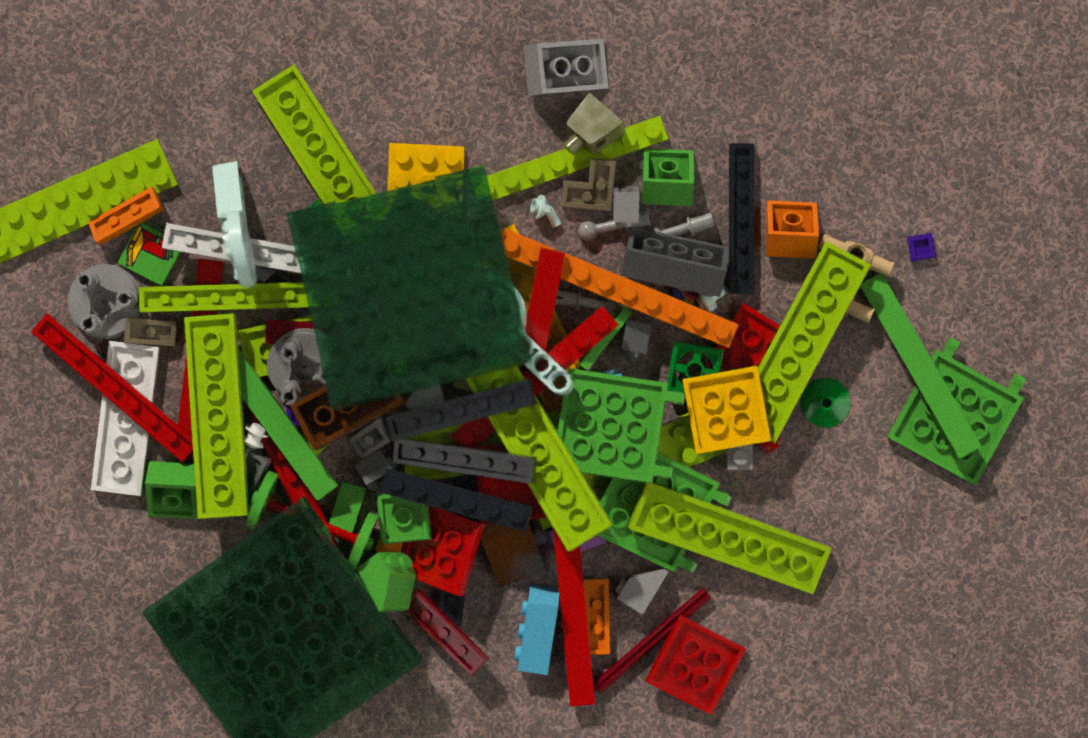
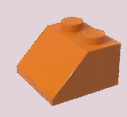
(791, 229)

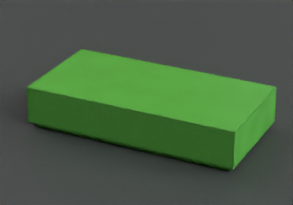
(347, 506)

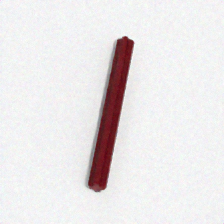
(650, 641)

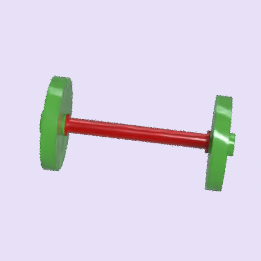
(263, 501)

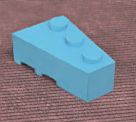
(538, 629)

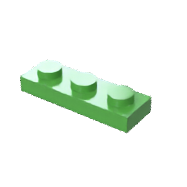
(589, 358)

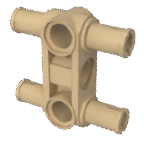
(877, 264)

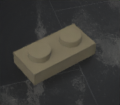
(150, 331)

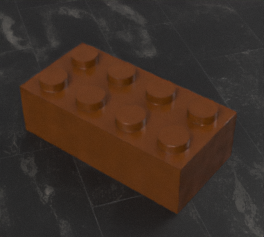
(326, 426)

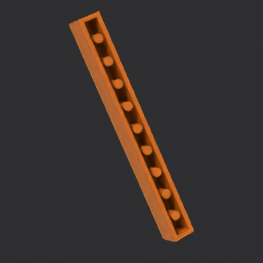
(625, 292)

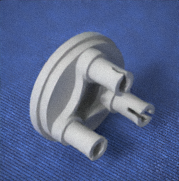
(102, 300)
(295, 365)

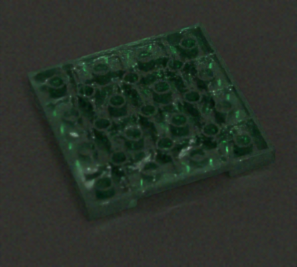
(409, 288)
(282, 631)

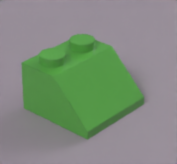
(668, 177)
(171, 490)
(389, 580)

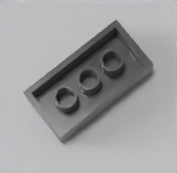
(675, 262)

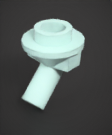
(540, 207)
(709, 302)

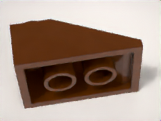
(511, 553)

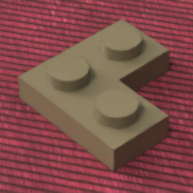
(596, 192)

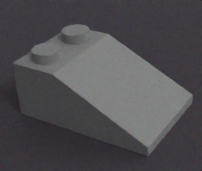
(565, 67)

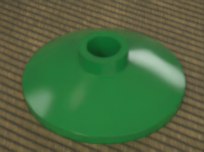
(812, 402)

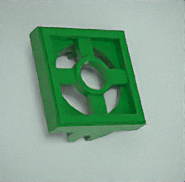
(682, 348)

